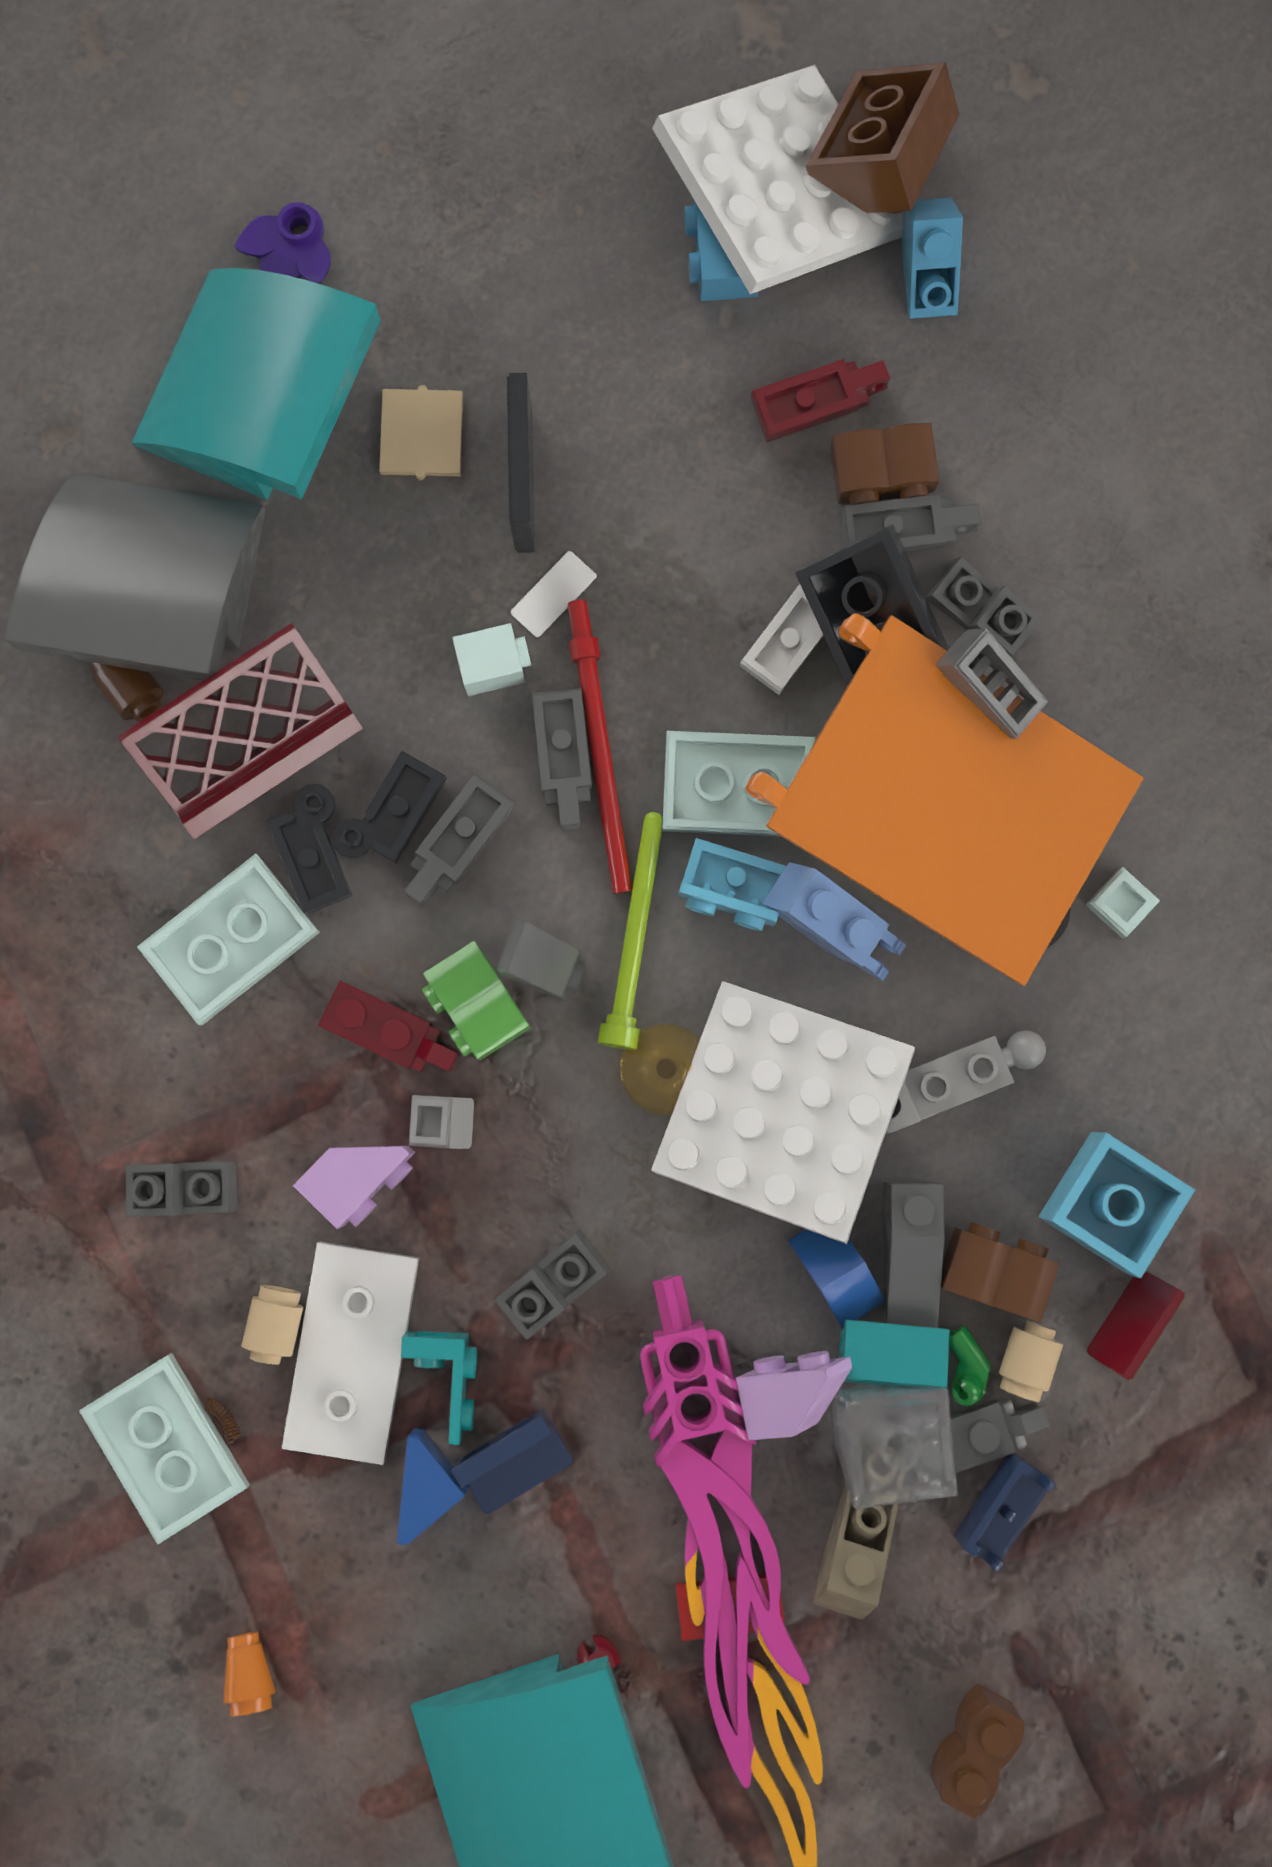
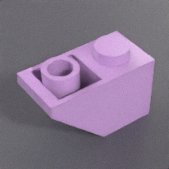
(348, 1178)
(789, 1397)

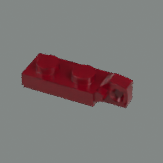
(816, 396)
(385, 1029)

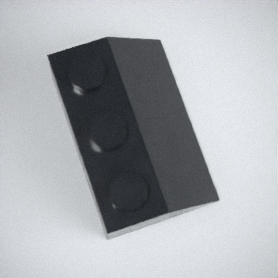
(867, 580)

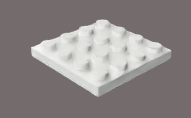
(750, 180)
(784, 1111)

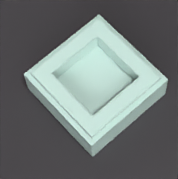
(1122, 902)

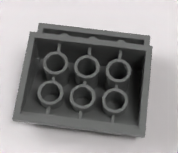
(137, 577)

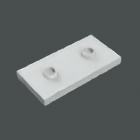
(350, 1353)

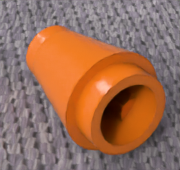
(247, 1676)

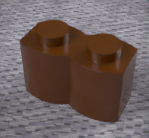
(884, 463)
(998, 1273)
(971, 1756)

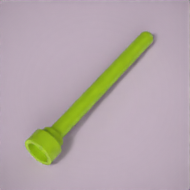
(620, 1025)

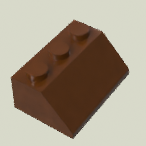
(886, 136)

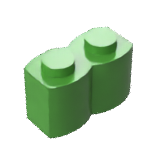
(475, 1001)

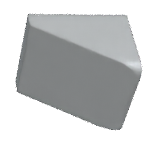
(441, 1122)

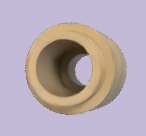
(272, 1324)
(1030, 1361)

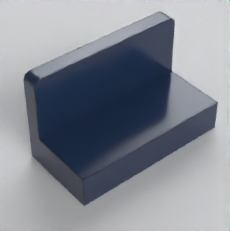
(513, 1462)

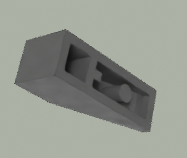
(541, 961)
(913, 1252)

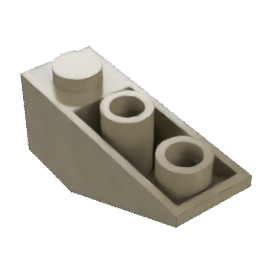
(855, 1558)

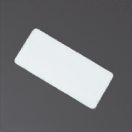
(552, 593)

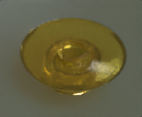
(640, 1072)

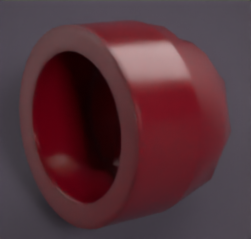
(603, 1647)

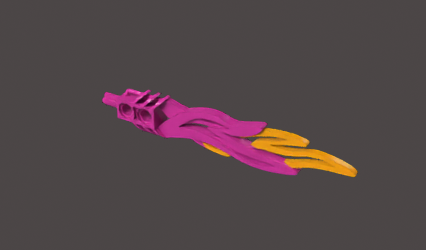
(728, 1478)

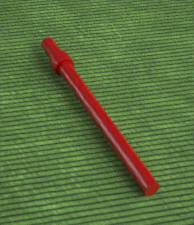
(585, 653)

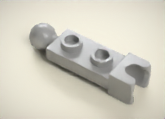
(963, 1076)

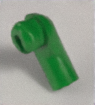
(971, 1370)

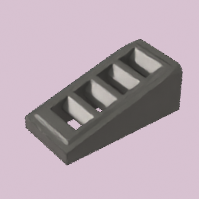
(966, 679)

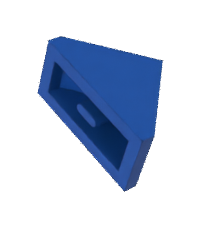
(838, 1274)
(427, 1486)

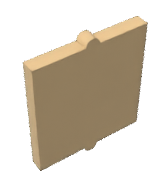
(421, 432)

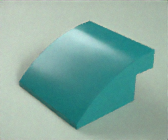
(258, 379)
(541, 1770)

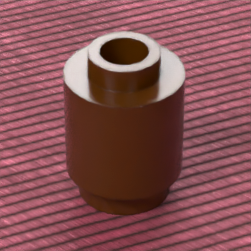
(129, 691)

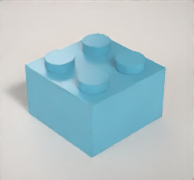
(1116, 1203)

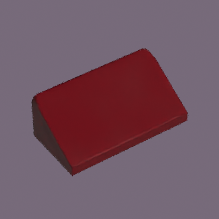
(1135, 1324)

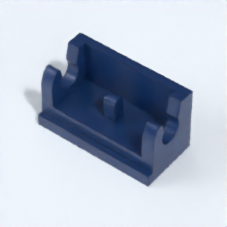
(1002, 1510)

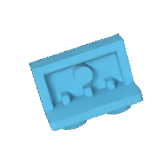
(730, 883)

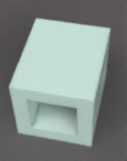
(491, 659)

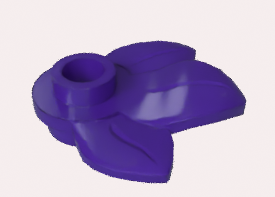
(284, 252)

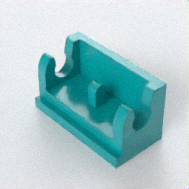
(895, 1354)

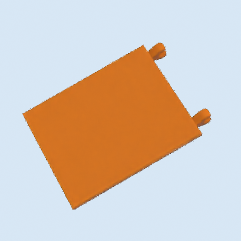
(945, 808)

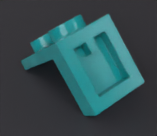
(430, 1351)

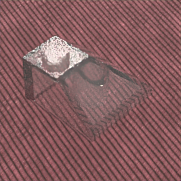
(894, 1443)

